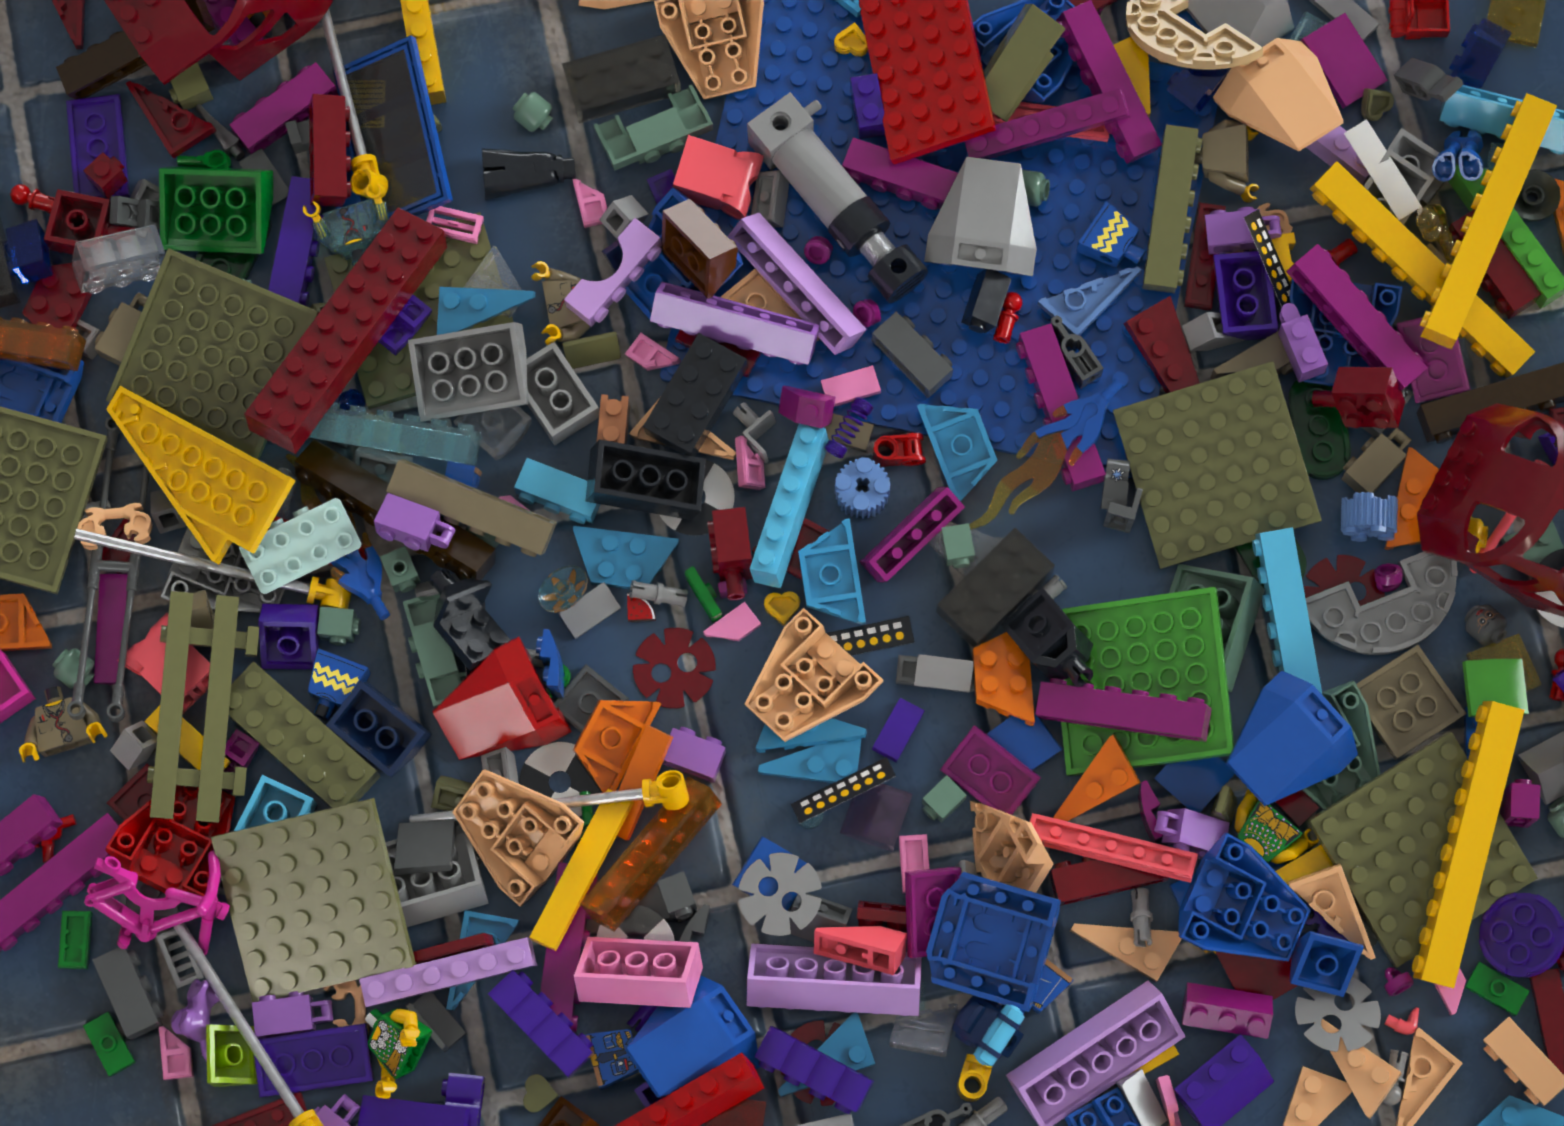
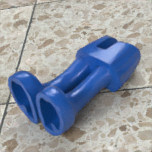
(1466, 150)

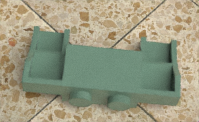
(656, 134)
(435, 655)

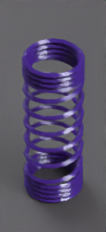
(863, 408)

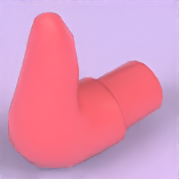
(1404, 1027)

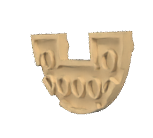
(1177, 42)

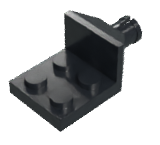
(464, 620)
(1050, 639)

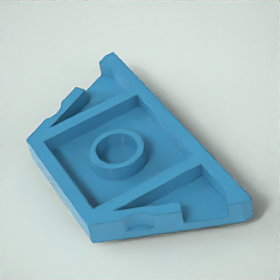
(959, 445)
(622, 556)
(832, 575)
(1520, 1113)

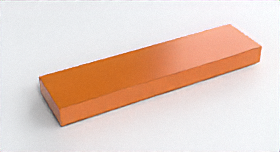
(643, 765)

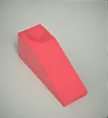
(863, 946)

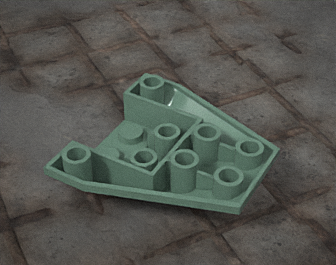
(1365, 766)

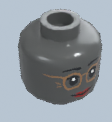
(1485, 624)

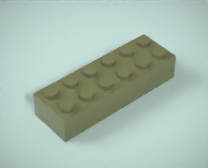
(298, 739)

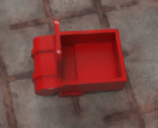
(1419, 18)

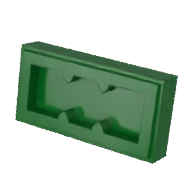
(704, 593)
(75, 940)
(1496, 989)
(109, 1044)

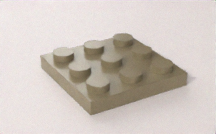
(1408, 702)

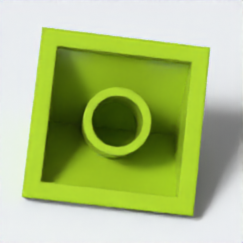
(229, 1057)

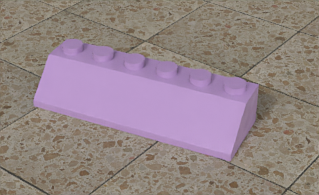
(803, 980)
(1096, 1055)

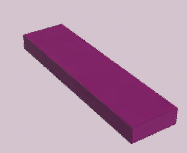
(109, 627)

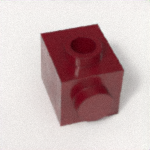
(106, 174)

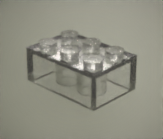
(117, 259)

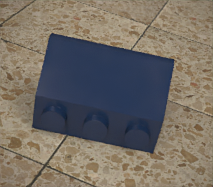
(378, 729)

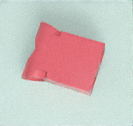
(717, 176)
(147, 661)

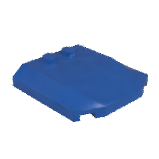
(38, 388)
(992, 940)

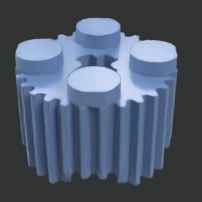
(862, 473)
(1369, 517)

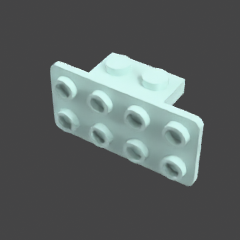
(301, 545)

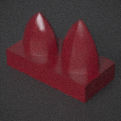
(876, 913)

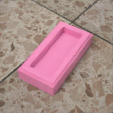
(854, 384)
(913, 854)

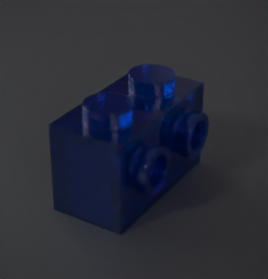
(28, 252)

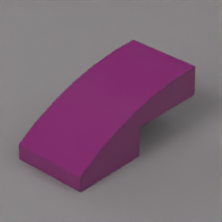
(240, 751)
(1148, 803)

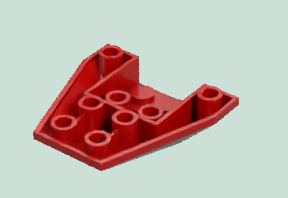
(500, 706)
(171, 850)

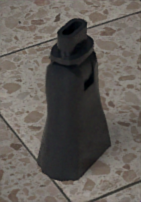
(517, 171)

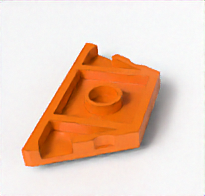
(1413, 486)
(20, 625)
(1003, 678)
(612, 739)

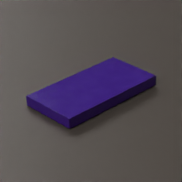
(95, 128)
(317, 1059)
(399, 1112)

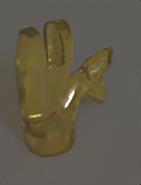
(1434, 227)

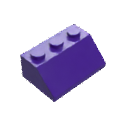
(1245, 296)
(1224, 1084)

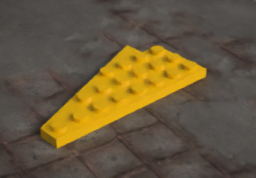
(209, 482)

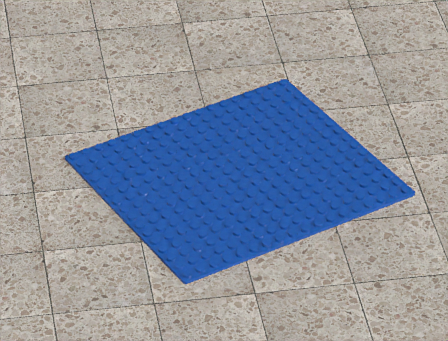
(987, 374)

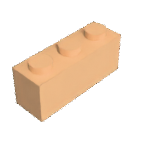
(1524, 1062)

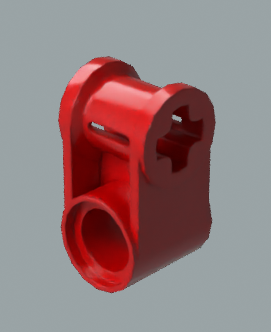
(901, 450)

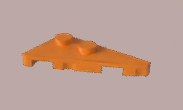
(1103, 779)

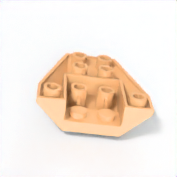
(715, 41)
(1281, 95)
(808, 680)
(517, 833)

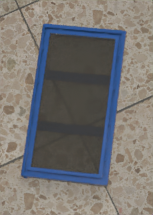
(399, 126)

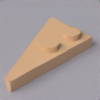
(1120, 944)

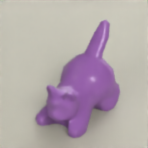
(194, 1018)

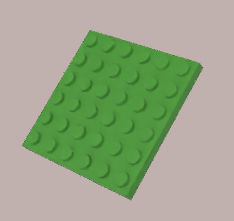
(1156, 647)

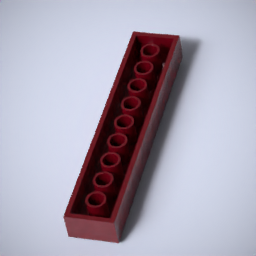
(346, 330)

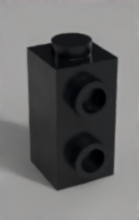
(986, 300)

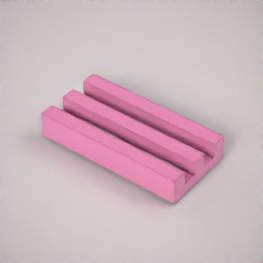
(472, 238)

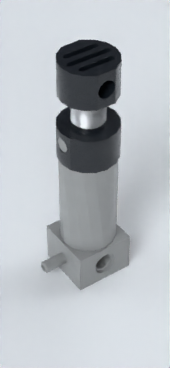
(788, 142)

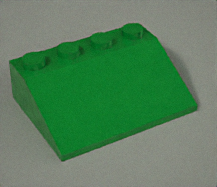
(215, 209)

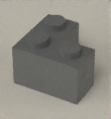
(671, 898)

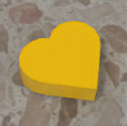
(851, 41)
(782, 606)

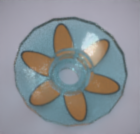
(563, 588)

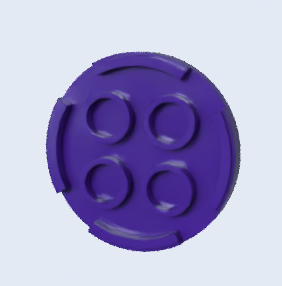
(1522, 935)

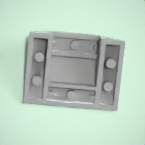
(1256, 19)

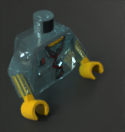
(352, 227)

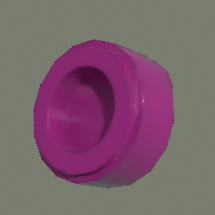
(818, 250)
(867, 312)
(1388, 577)
(1397, 984)

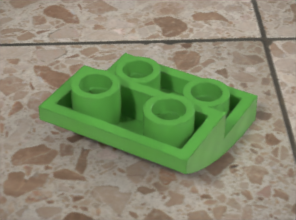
(1495, 681)

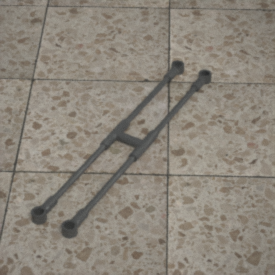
(97, 565)

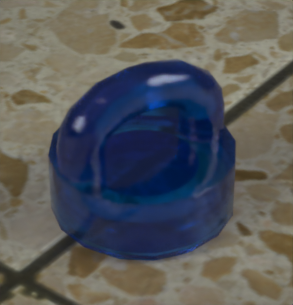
(351, 397)

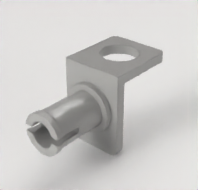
(755, 426)

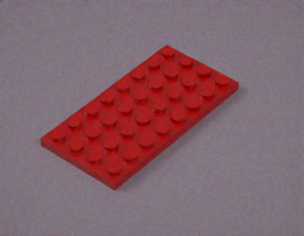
(926, 74)

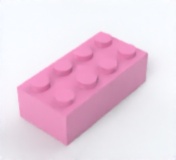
(638, 972)

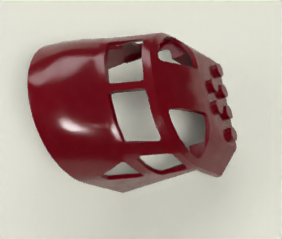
(174, 39)
(1483, 473)

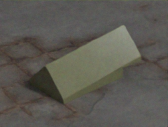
(1020, 59)

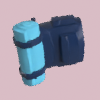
(988, 1028)

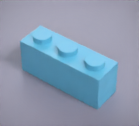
(555, 491)

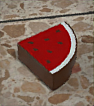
(639, 610)

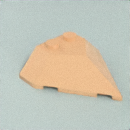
(1008, 849)

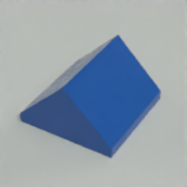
(1324, 963)

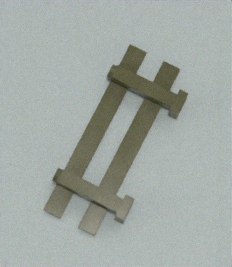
(223, 641)

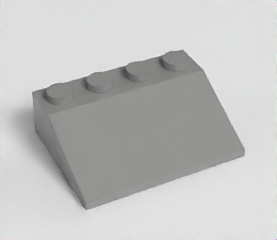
(470, 371)
(443, 892)

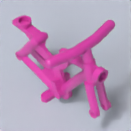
(144, 925)

